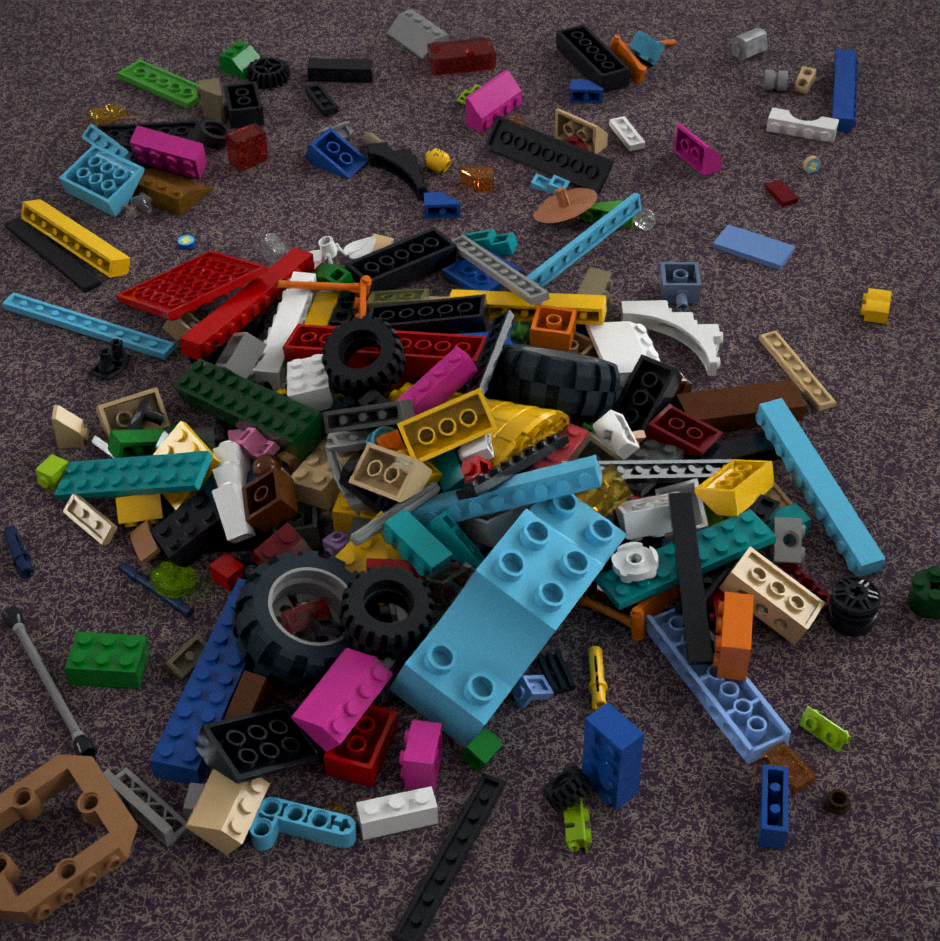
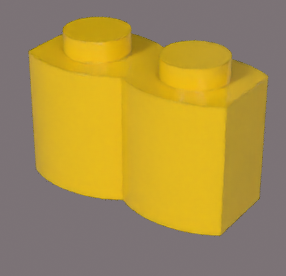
(876, 305)

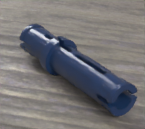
(20, 558)

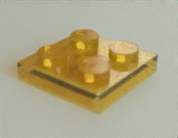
(106, 114)
(610, 494)

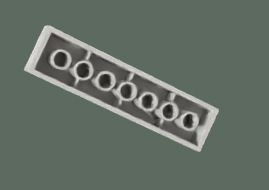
(290, 312)

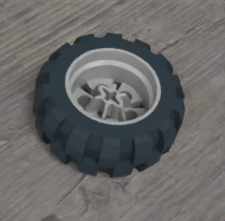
(555, 380)
(258, 625)

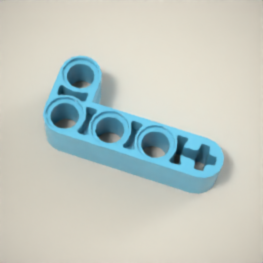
(335, 828)

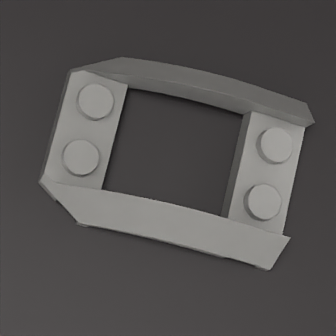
(341, 443)

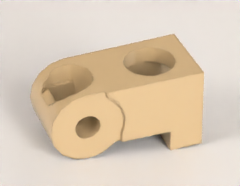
(805, 82)

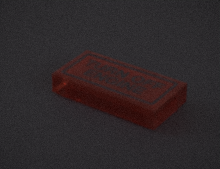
(299, 617)

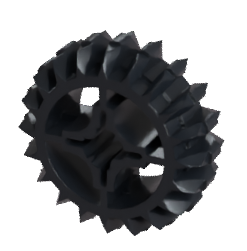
(268, 72)

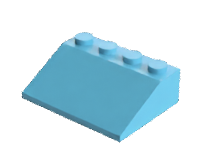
(102, 179)

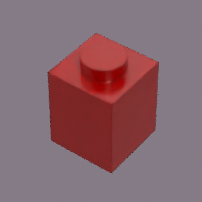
(227, 571)

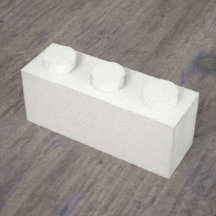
(397, 812)

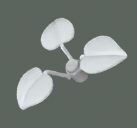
(328, 250)

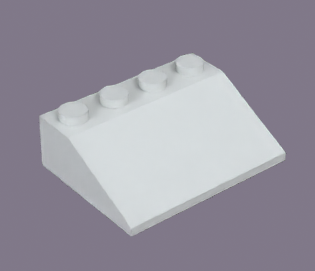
(622, 344)

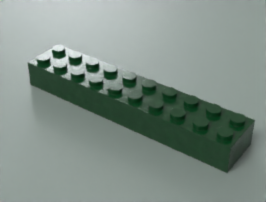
(248, 404)

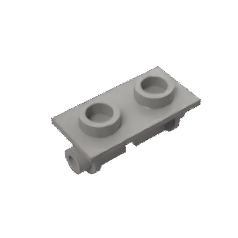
(342, 129)

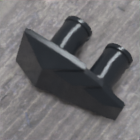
(109, 364)
(145, 413)

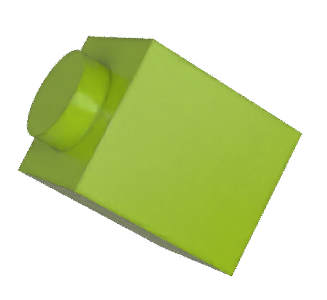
(51, 472)

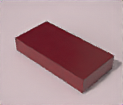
(781, 193)

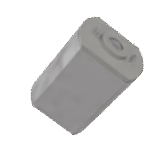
(749, 44)

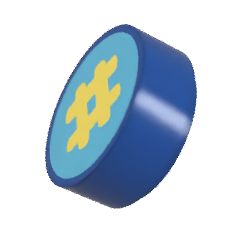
(186, 242)

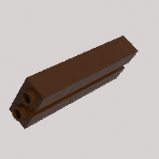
(737, 406)

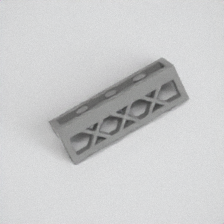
(142, 810)

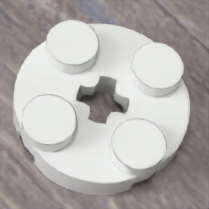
(628, 571)

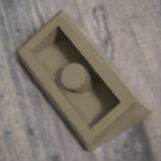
(186, 658)

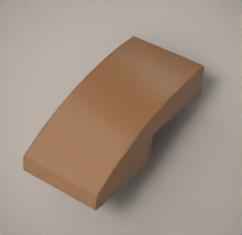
(144, 542)

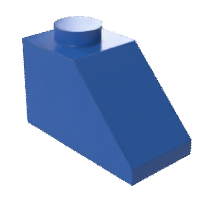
(585, 91)
(440, 206)

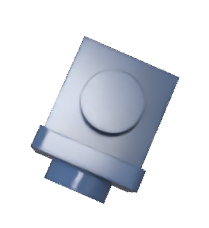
(531, 688)

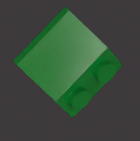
(237, 58)

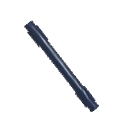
(137, 576)

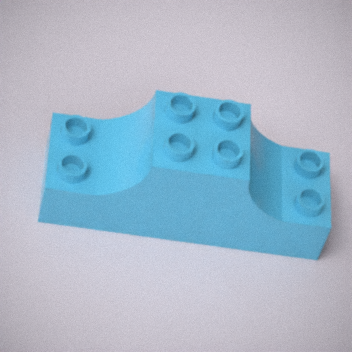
(506, 614)

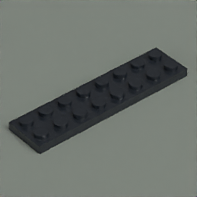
(549, 154)

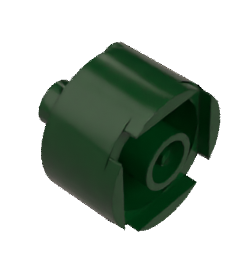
(925, 593)

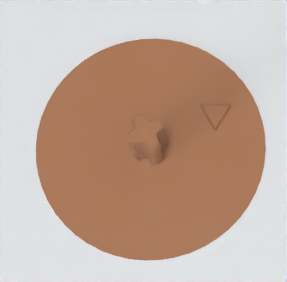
(574, 200)

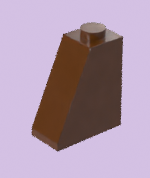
(252, 695)

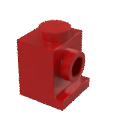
(474, 466)

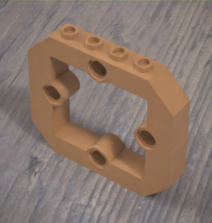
(26, 801)

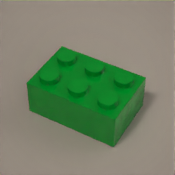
(107, 660)

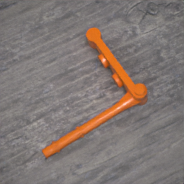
(622, 50)
(361, 289)
(637, 617)

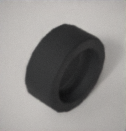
(210, 140)

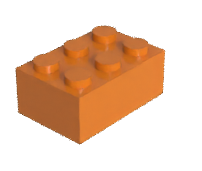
(735, 636)

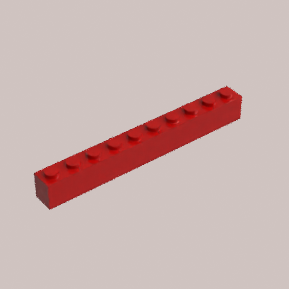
(243, 306)

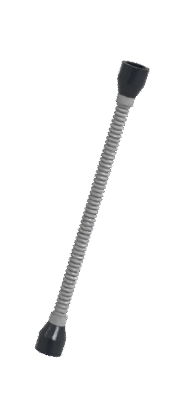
(82, 745)

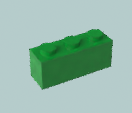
(133, 442)

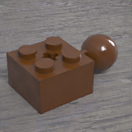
(270, 496)

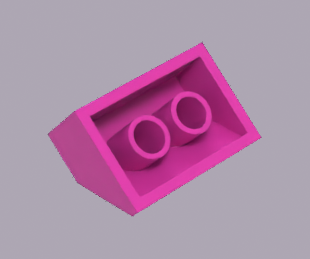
(696, 151)

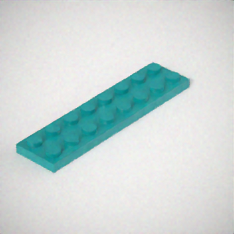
(134, 475)
(716, 545)

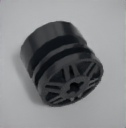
(853, 606)

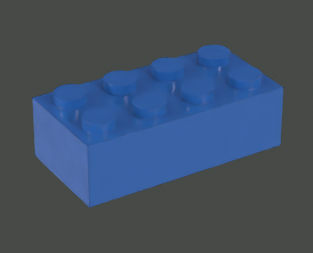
(612, 755)

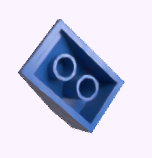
(335, 155)

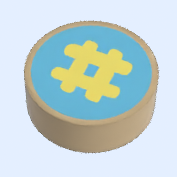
(811, 164)

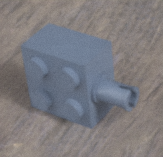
(680, 283)

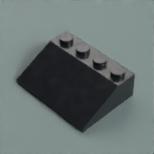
(256, 744)

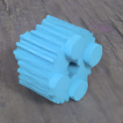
(646, 47)

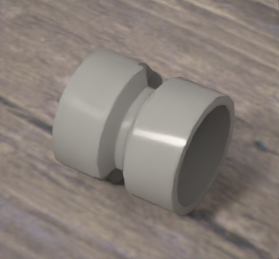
(775, 80)

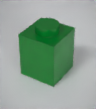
(481, 749)

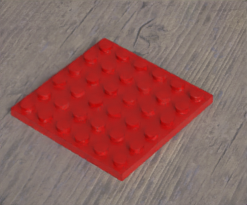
(192, 284)

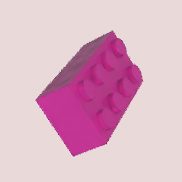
(168, 152)

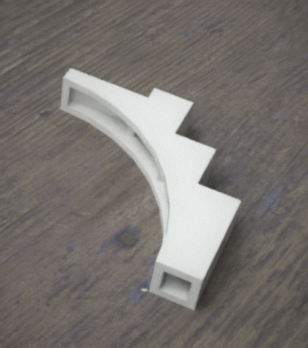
(657, 316)
(230, 479)

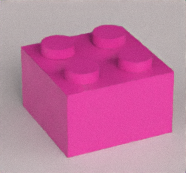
(422, 755)

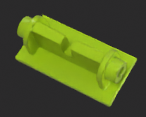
(824, 729)
(577, 836)

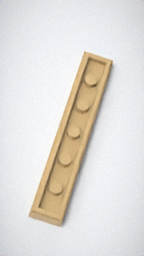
(797, 371)

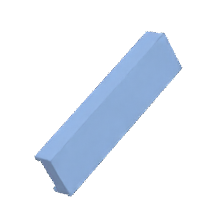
(731, 703)

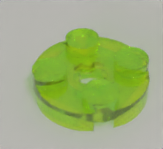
(173, 580)

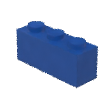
(773, 806)

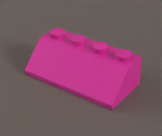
(492, 99)
(441, 381)
(341, 697)

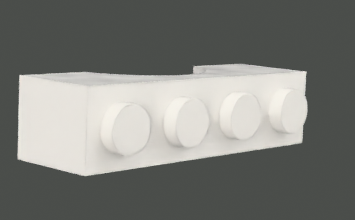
(783, 122)

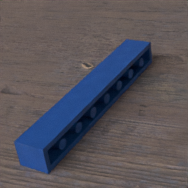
(844, 89)

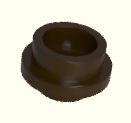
(839, 796)

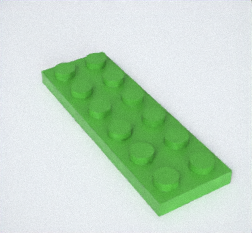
(161, 83)

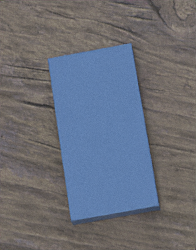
(754, 247)

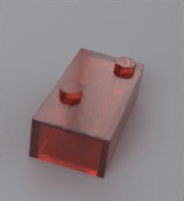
(461, 56)

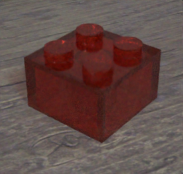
(247, 147)

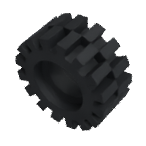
(566, 788)

